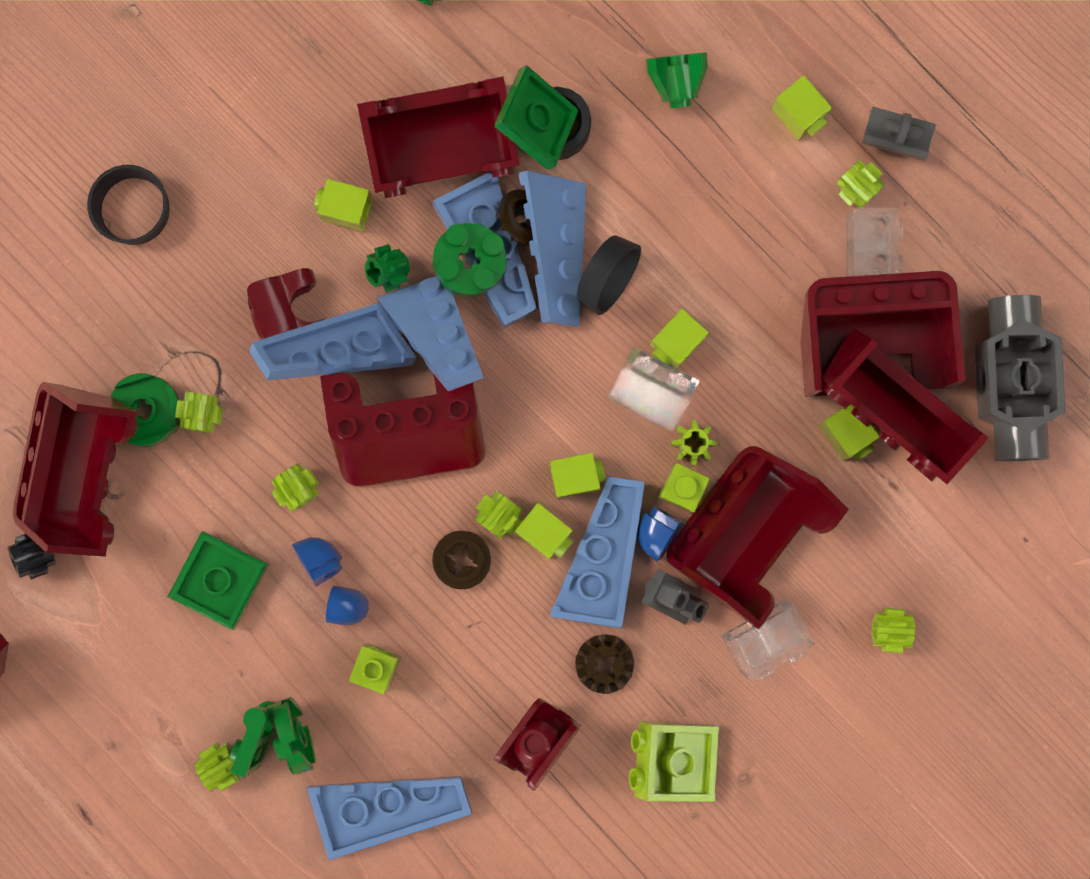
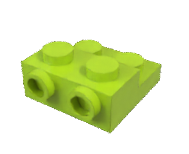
(674, 762)

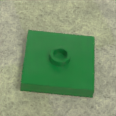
(536, 117)
(218, 580)

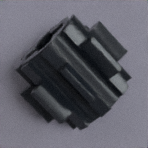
(29, 557)

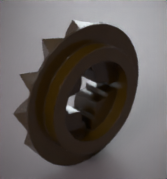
(509, 208)
(445, 566)
(607, 646)

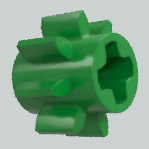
(387, 268)

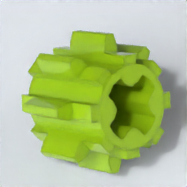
(860, 184)
(199, 412)
(685, 450)
(295, 487)
(498, 514)
(893, 630)
(215, 767)

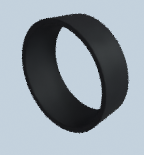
(105, 183)
(608, 273)

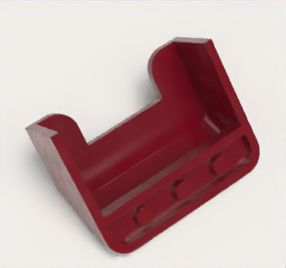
(898, 311)
(900, 407)
(401, 436)
(68, 467)
(747, 527)

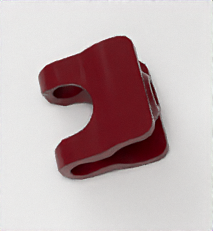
(272, 300)
(537, 741)

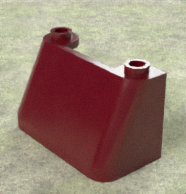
(436, 136)

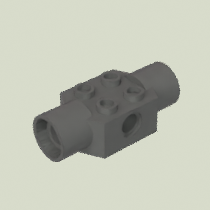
(1019, 378)

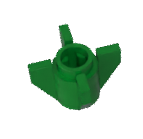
(678, 77)

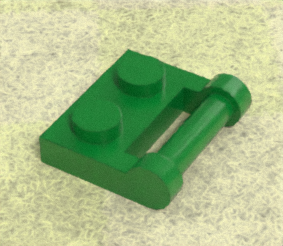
(249, 751)

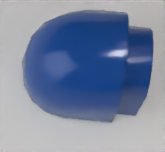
(657, 532)
(318, 558)
(346, 606)

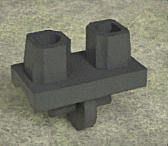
(898, 133)
(674, 598)

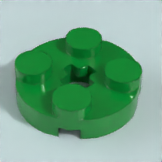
(451, 270)
(154, 392)
(293, 739)

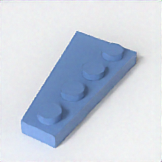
(478, 204)
(557, 227)
(435, 330)
(340, 344)
(601, 570)
(379, 811)

